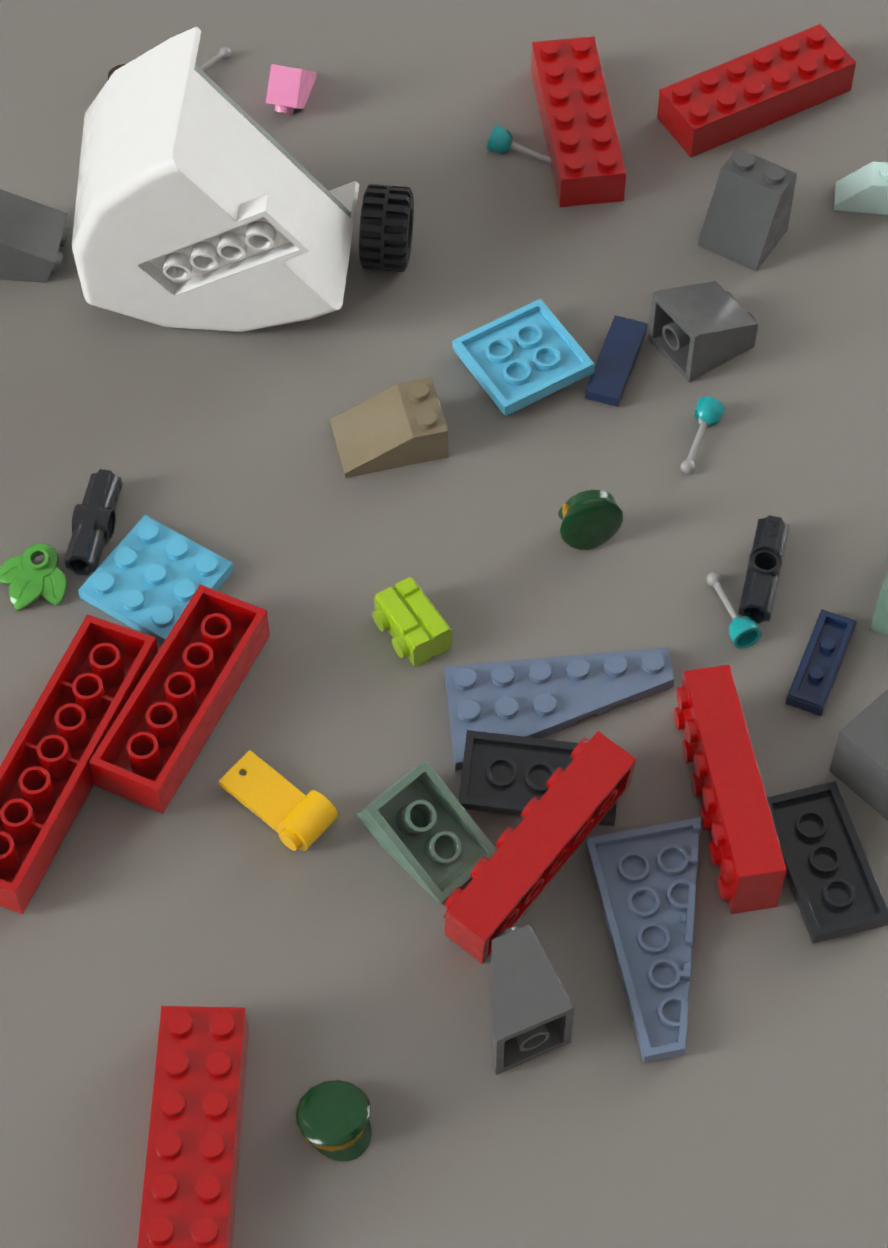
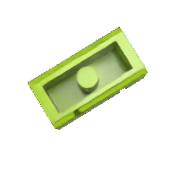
(412, 622)

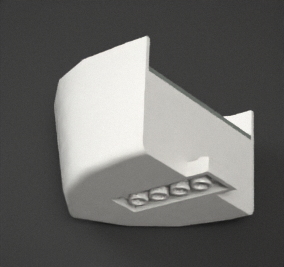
(198, 209)

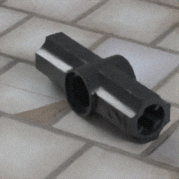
(93, 522)
(767, 554)

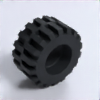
(386, 228)

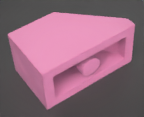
(289, 88)

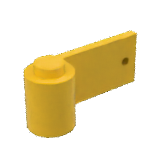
(278, 803)

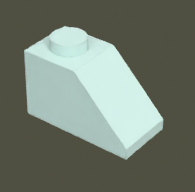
(864, 190)

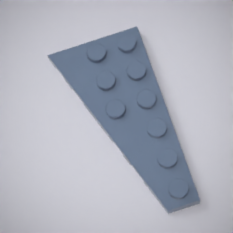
(548, 693)
(649, 911)

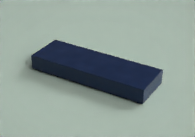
(616, 361)
(821, 662)

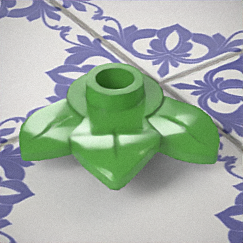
(31, 580)

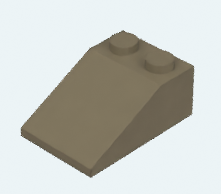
(392, 429)

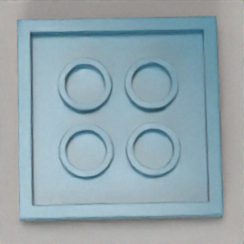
(523, 357)
(153, 578)

